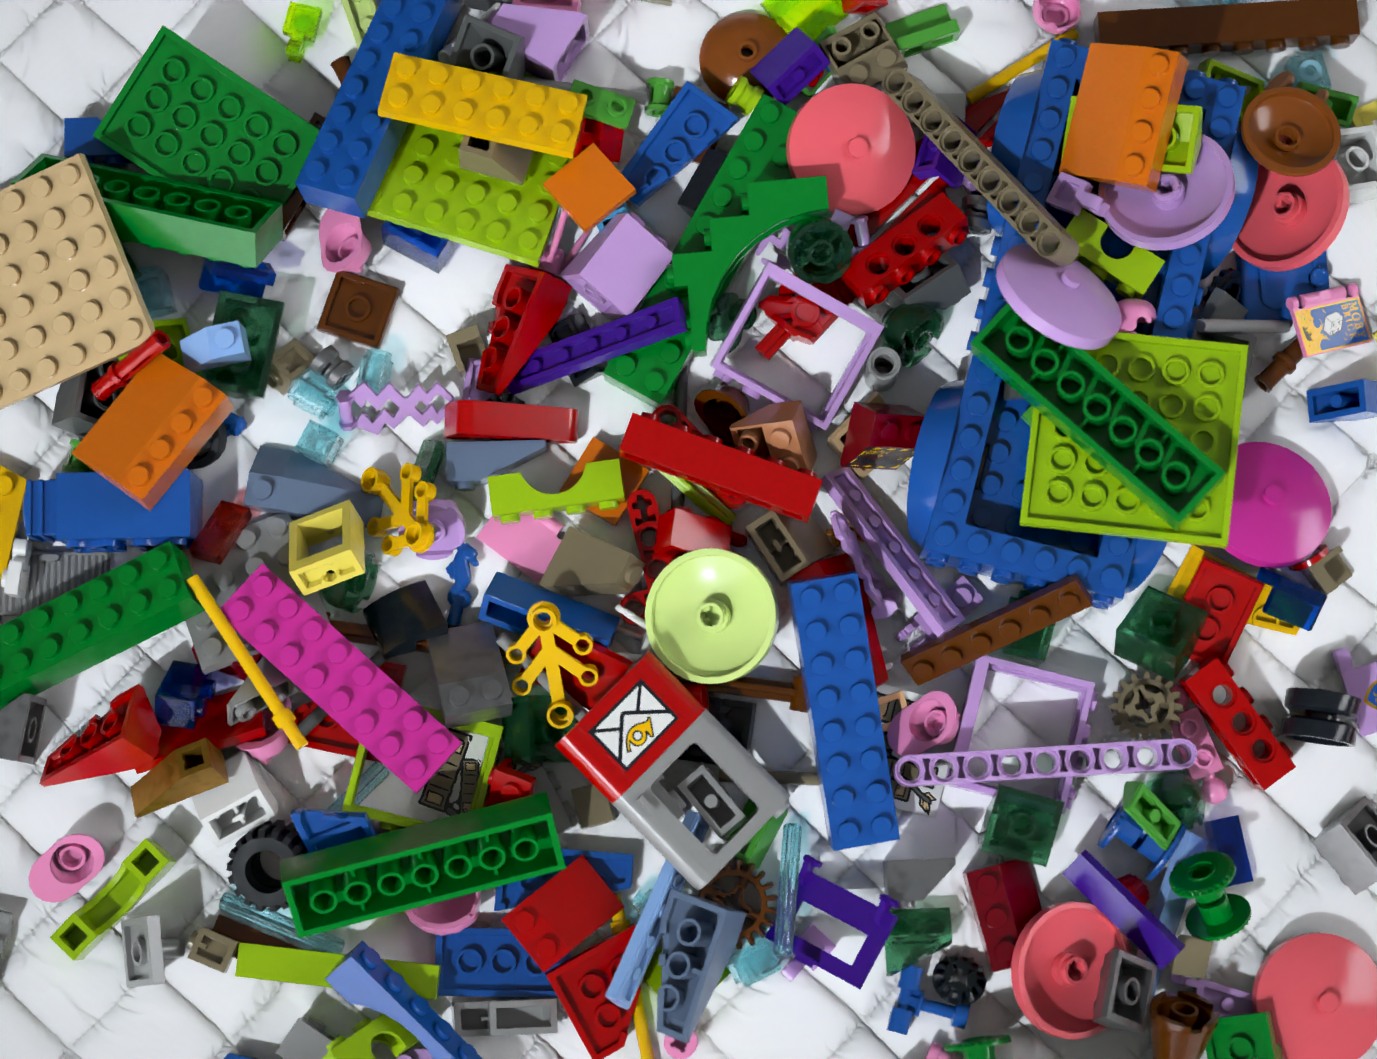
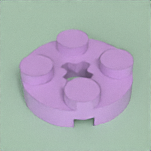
(450, 531)

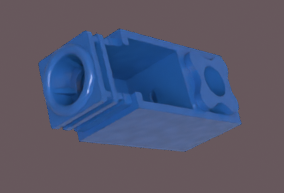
(99, 517)

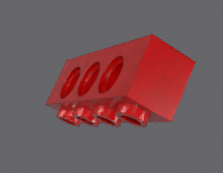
(911, 235)
(1277, 756)

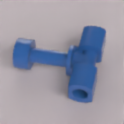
(912, 1001)

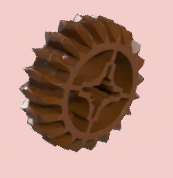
(745, 877)

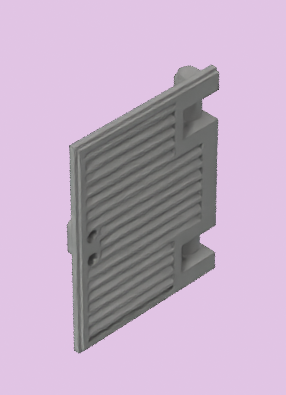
(53, 578)

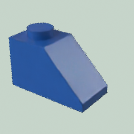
(1343, 402)

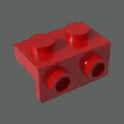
(508, 784)

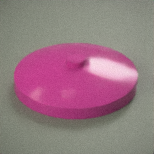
(1277, 507)

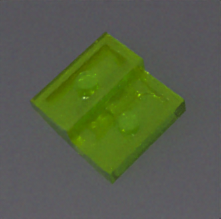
(807, 15)

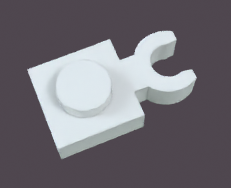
(16, 576)

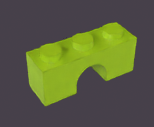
(1130, 274)
(380, 1030)

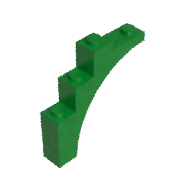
(702, 274)

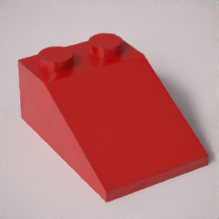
(562, 913)

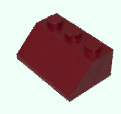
(1002, 905)

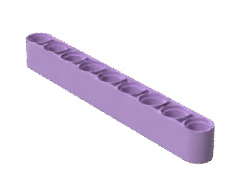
(1060, 757)

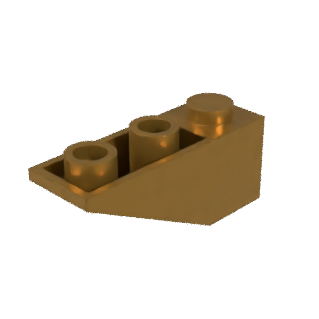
(179, 777)

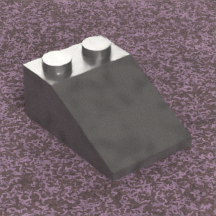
(470, 675)

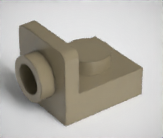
(289, 364)
(212, 949)

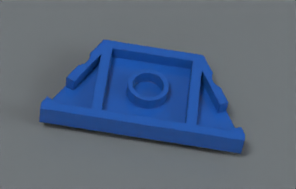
(330, 828)

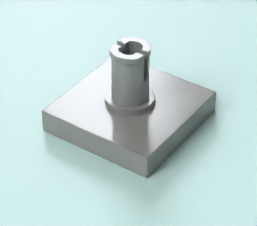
(146, 950)

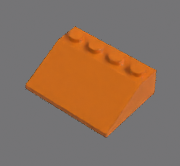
(1124, 115)
(154, 430)

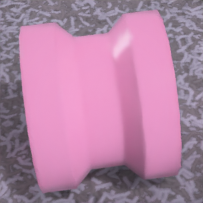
(687, 1049)

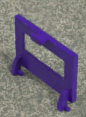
(850, 909)

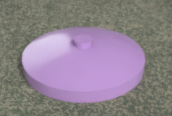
(1182, 207)
(1058, 300)

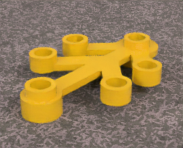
(419, 531)
(552, 658)

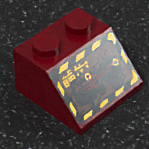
(881, 436)

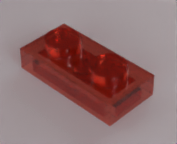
(220, 532)

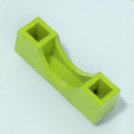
(515, 498)
(96, 919)

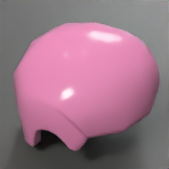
(1056, 15)
(1134, 312)

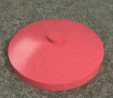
(857, 143)
(1293, 218)
(1060, 967)
(1319, 997)

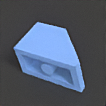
(215, 347)

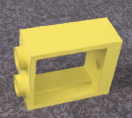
(345, 559)

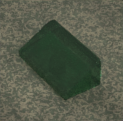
(429, 460)

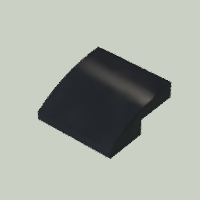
(405, 618)
(736, 718)

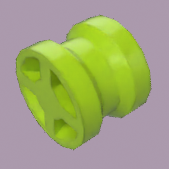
(744, 95)

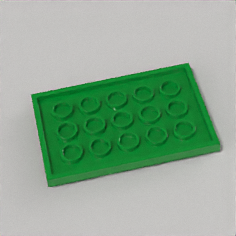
(205, 124)

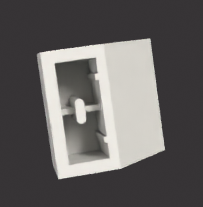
(237, 805)

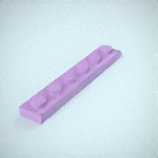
(892, 551)

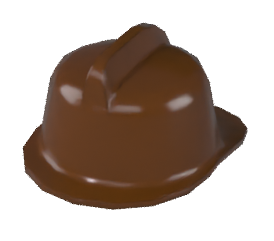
(720, 409)

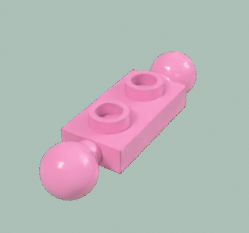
(1207, 759)

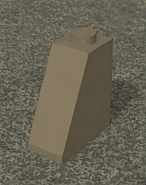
(590, 567)

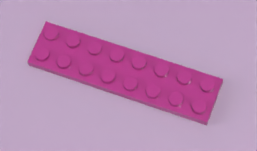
(339, 678)

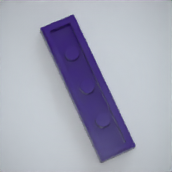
(1123, 909)

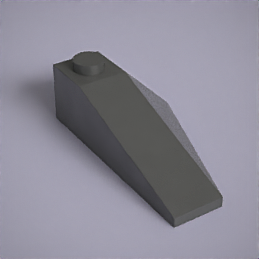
(76, 405)

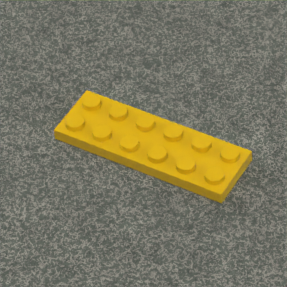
(482, 105)

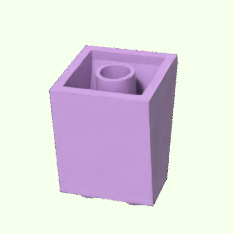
(550, 36)
(618, 266)

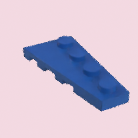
(676, 140)

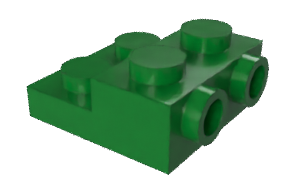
(1244, 1038)

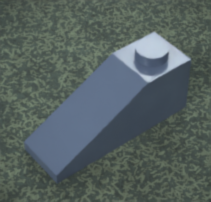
(474, 461)

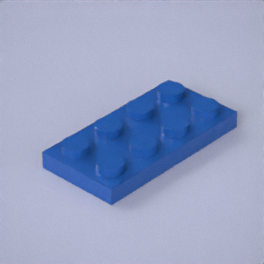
(489, 965)

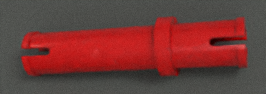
(122, 371)

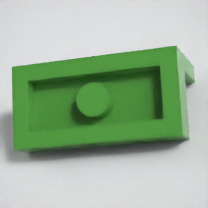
(923, 31)

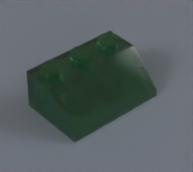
(262, 325)

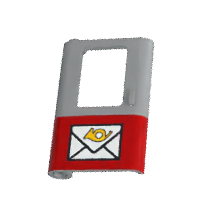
(633, 741)

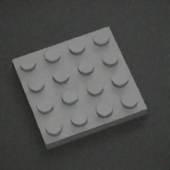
(258, 544)

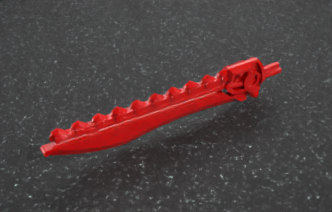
(805, 321)

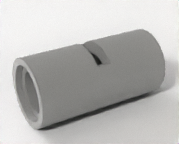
(882, 357)

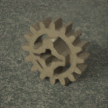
(1135, 713)

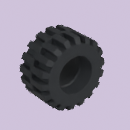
(247, 868)

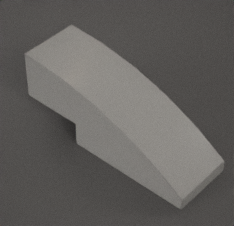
(504, 1017)

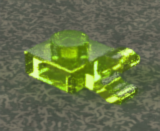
(300, 25)

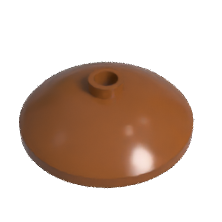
(722, 46)
(1298, 120)

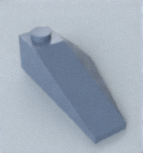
(299, 486)
(696, 949)

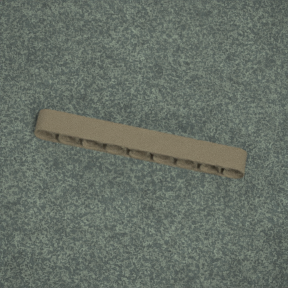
(928, 113)

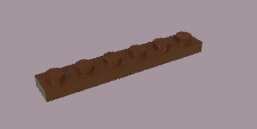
(997, 629)

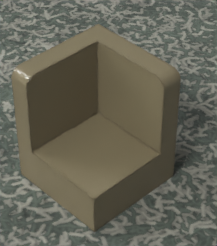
(464, 345)
(1328, 572)
(591, 806)
(1193, 958)

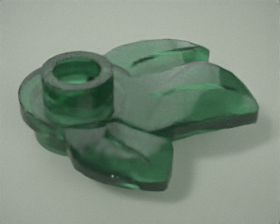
(727, 309)

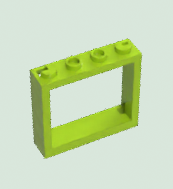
(393, 821)

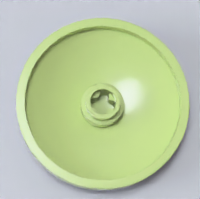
(711, 616)

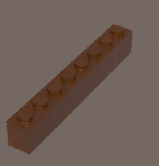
(1233, 27)

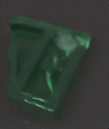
(916, 936)

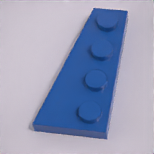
(613, 868)

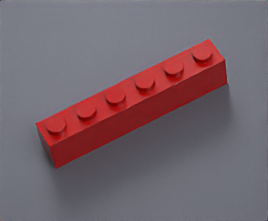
(720, 467)

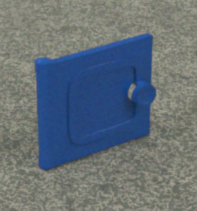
(1266, 291)

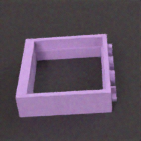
(755, 388)
(1079, 729)

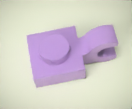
(1073, 194)
(815, 937)

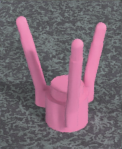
(552, 259)

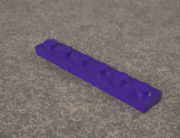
(601, 344)

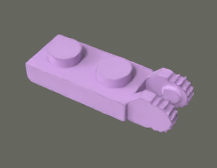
(962, 595)
(1225, 999)

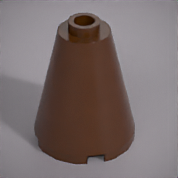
(1181, 1025)

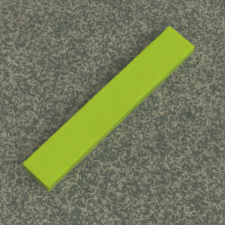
(313, 967)

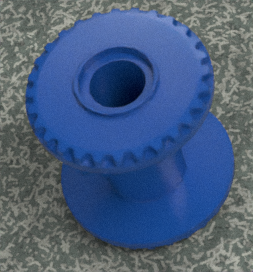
(1129, 832)

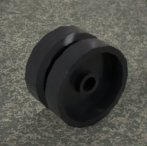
(1320, 717)

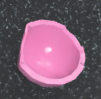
(448, 915)

